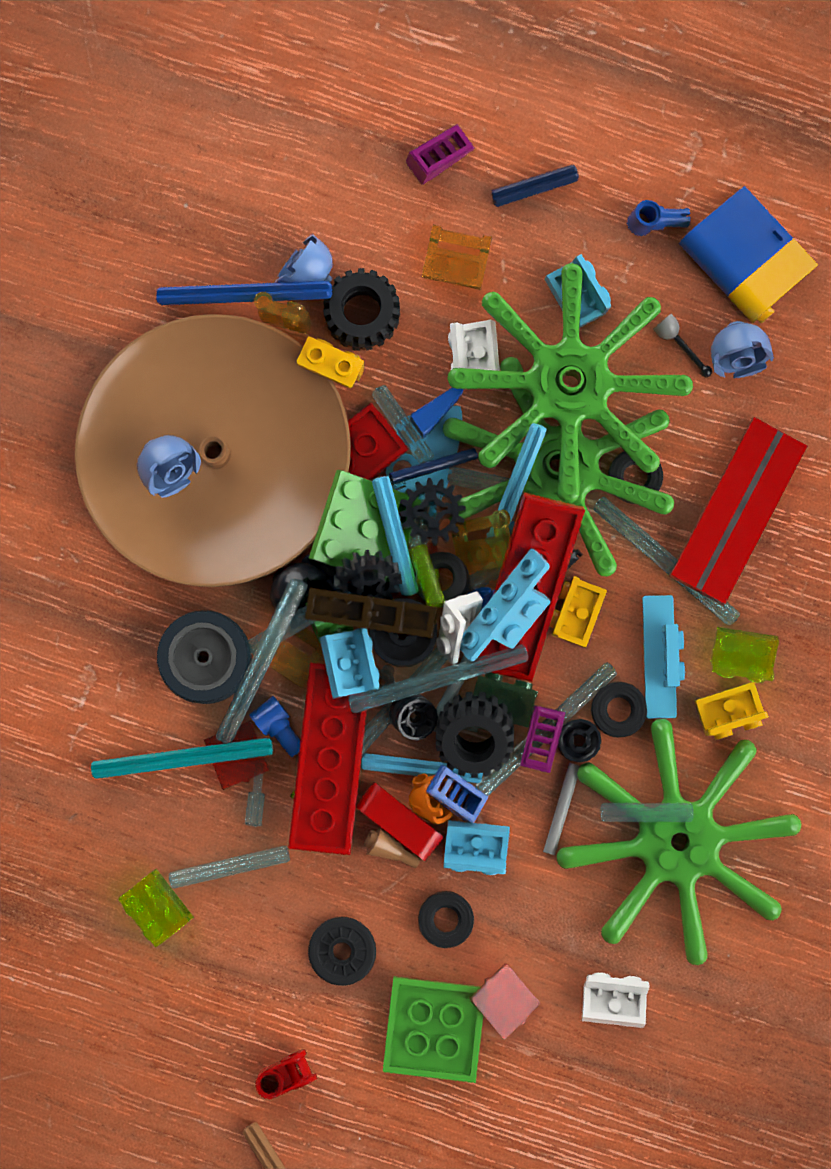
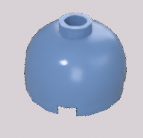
(308, 264)
(741, 350)
(167, 465)

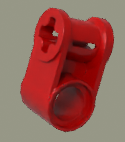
(287, 1075)

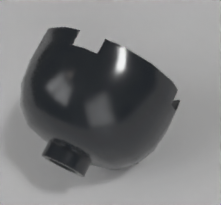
(305, 572)

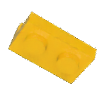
(331, 362)
(578, 612)
(730, 710)

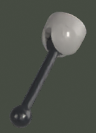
(669, 329)

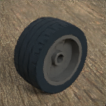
(181, 649)

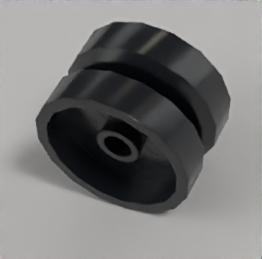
(402, 652)

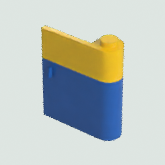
(748, 254)

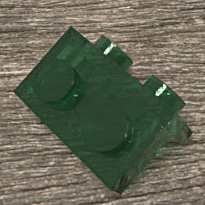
(517, 697)

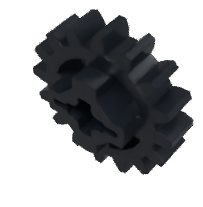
(446, 511)
(368, 576)

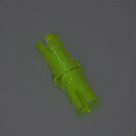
(427, 576)

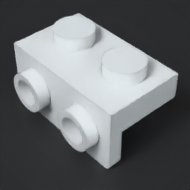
(474, 345)
(455, 619)
(615, 1000)

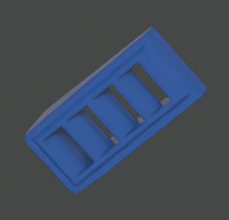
(430, 414)
(474, 802)

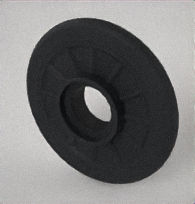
(342, 971)

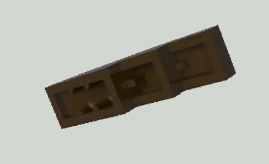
(371, 613)

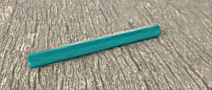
(182, 758)

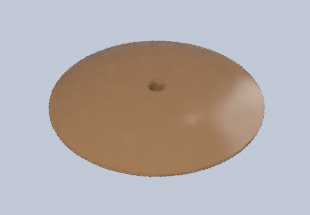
(212, 386)

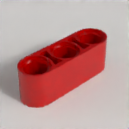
(399, 821)

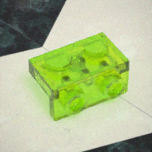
(744, 654)
(155, 908)

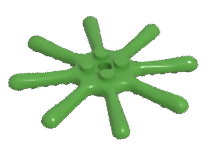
(567, 403)
(544, 480)
(698, 856)

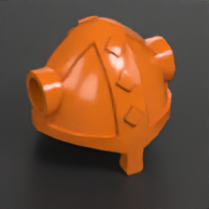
(424, 804)

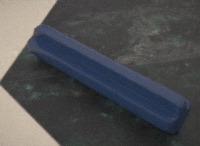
(534, 185)

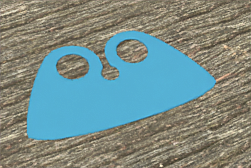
(439, 445)

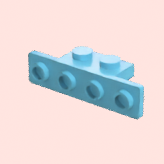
(510, 609)
(661, 656)

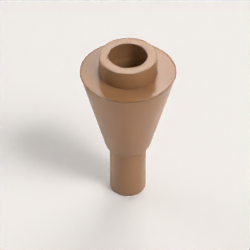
(385, 846)

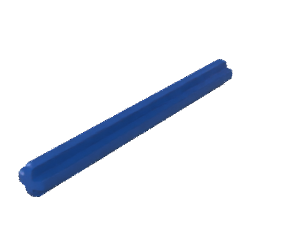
(243, 292)

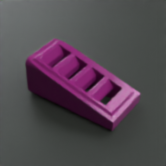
(423, 164)
(531, 736)

